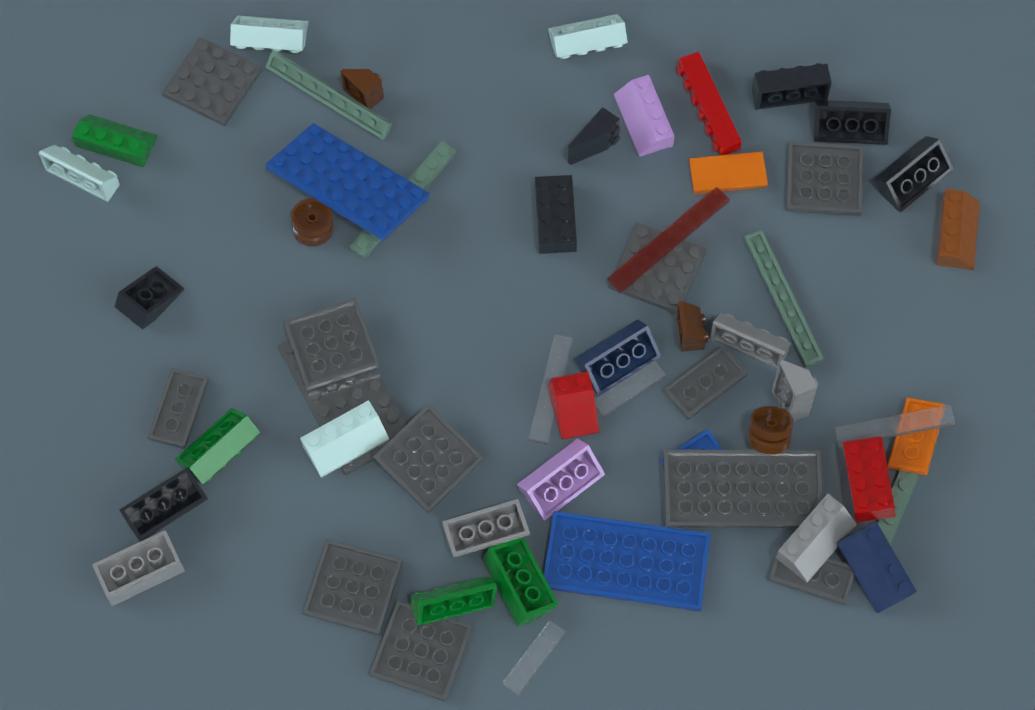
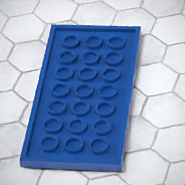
(348, 181)
(627, 561)

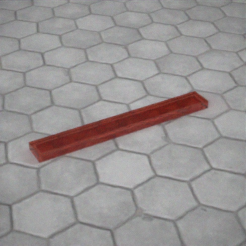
(668, 240)

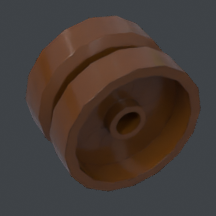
(312, 222)
(770, 430)

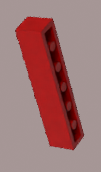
(709, 104)

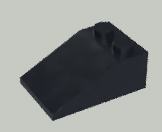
(595, 137)
(148, 297)

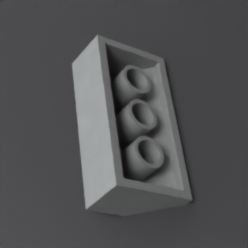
(749, 340)
(794, 389)
(485, 528)
(816, 538)
(138, 568)

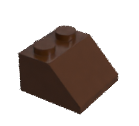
(363, 86)
(690, 327)

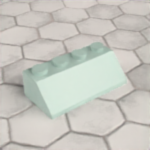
(268, 33)
(588, 36)
(79, 172)
(344, 439)

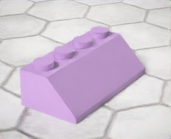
(644, 116)
(561, 479)

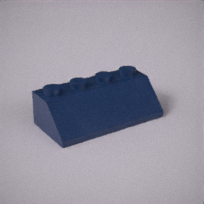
(619, 356)
(876, 567)

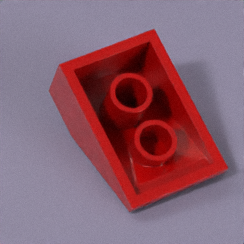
(574, 405)

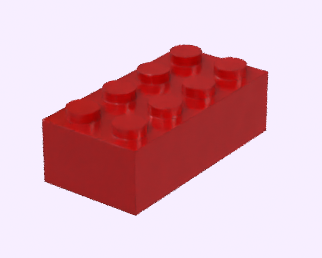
(869, 479)

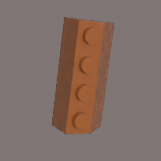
(957, 230)

